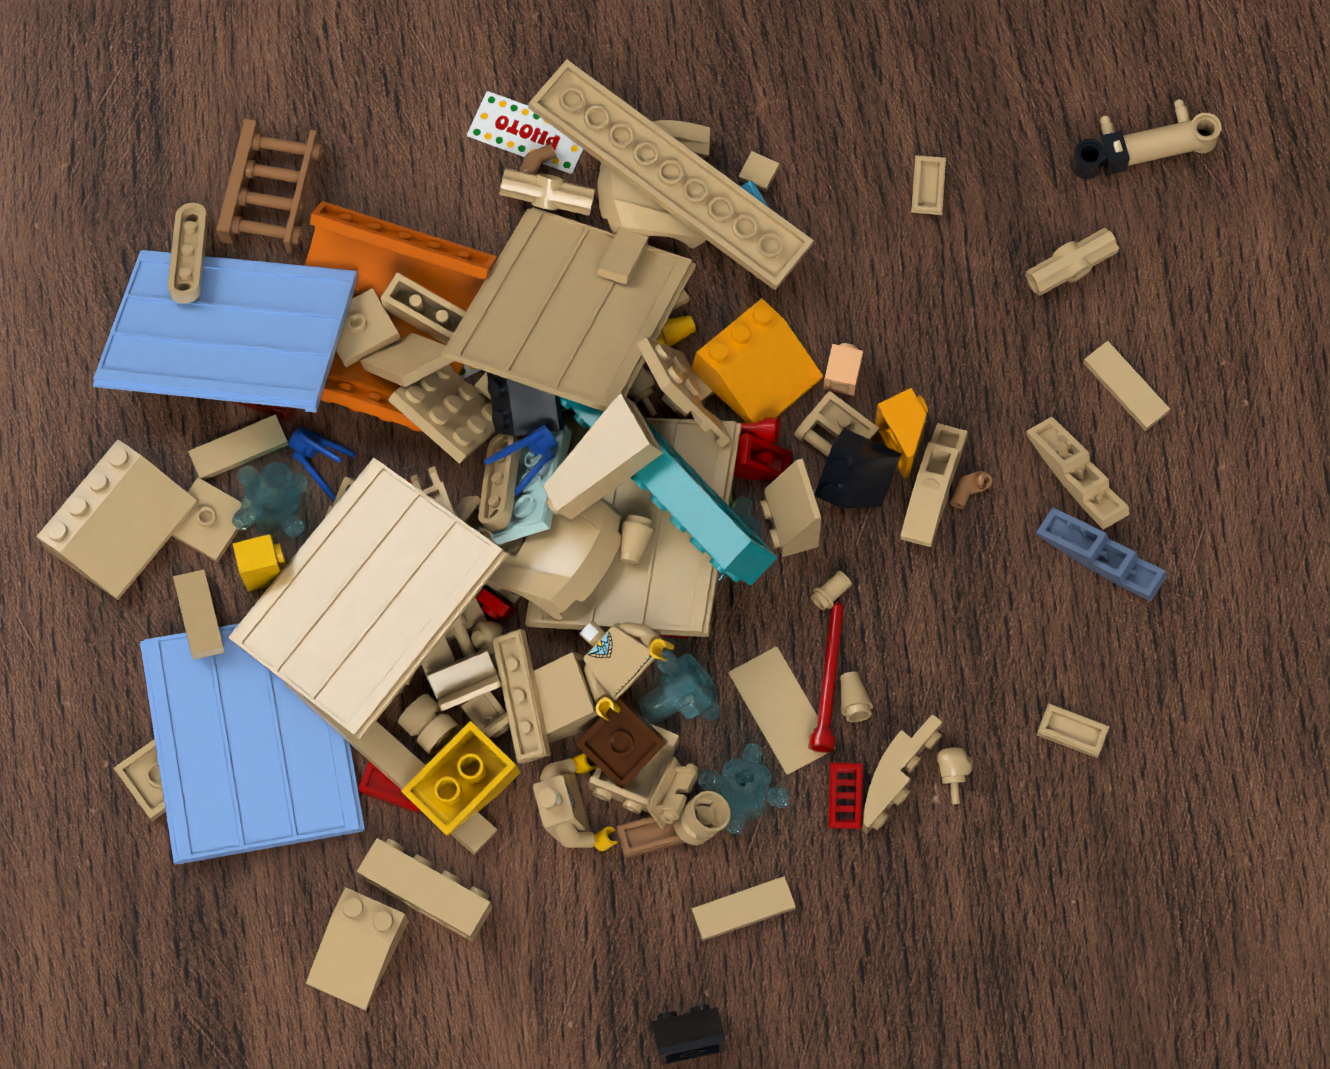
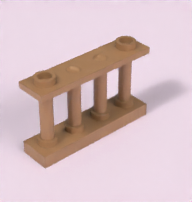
(246, 167)

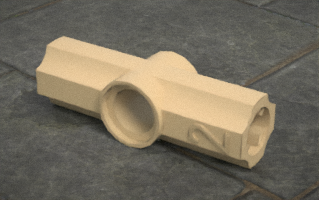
(547, 191)
(1072, 261)

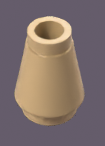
(635, 537)
(854, 698)

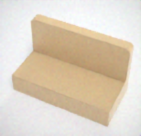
(464, 679)

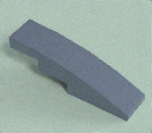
(1100, 554)

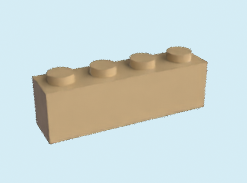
(421, 308)
(425, 889)

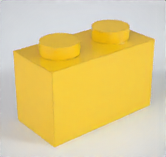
(259, 561)

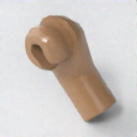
(537, 157)
(969, 485)

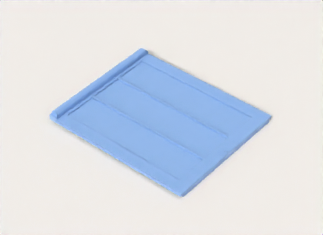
(248, 338)
(242, 755)

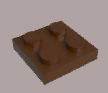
(622, 743)

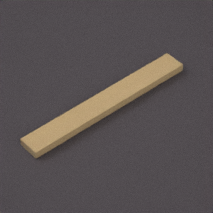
(401, 767)

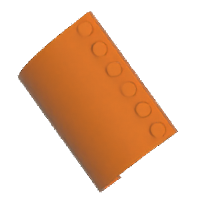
(378, 252)

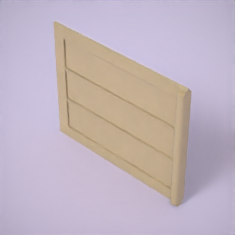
(560, 324)
(674, 580)
(368, 597)

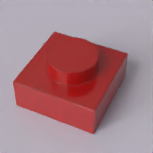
(494, 605)

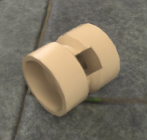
(425, 720)
(702, 818)

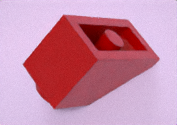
(760, 459)

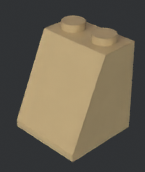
(565, 697)

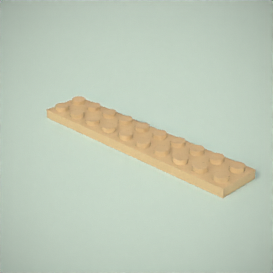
(670, 174)

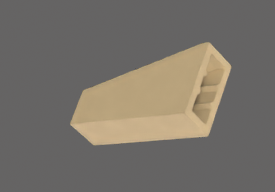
(603, 459)

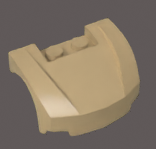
(633, 210)
(562, 561)

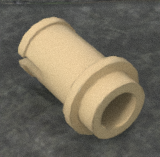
(830, 591)

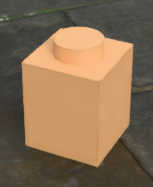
(843, 369)

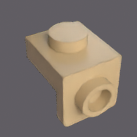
(486, 714)

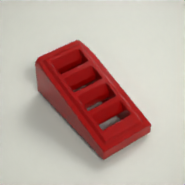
(857, 769)

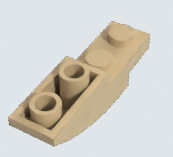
(933, 485)
(889, 781)

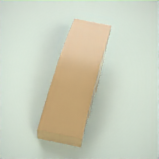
(1077, 473)

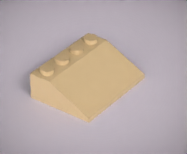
(117, 520)

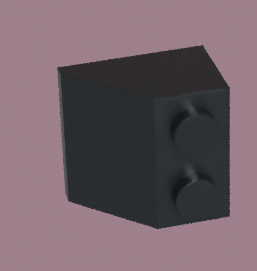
(522, 408)
(857, 472)
(688, 1034)

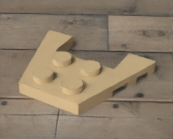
(672, 375)

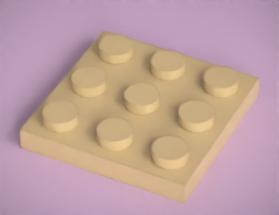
(447, 411)

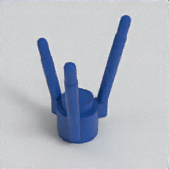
(539, 443)
(309, 445)

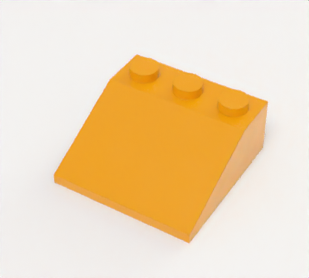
(757, 365)

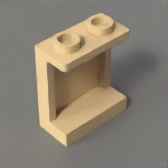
(642, 787)

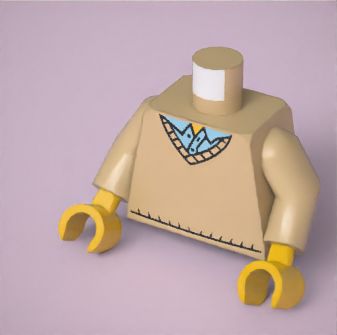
(618, 660)
(563, 806)

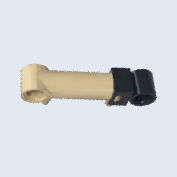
(1120, 151)

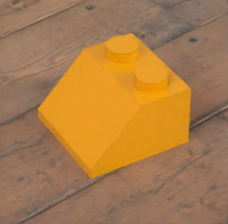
(902, 426)

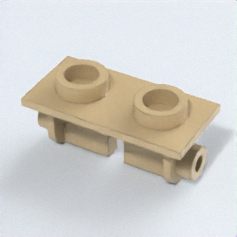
(667, 801)

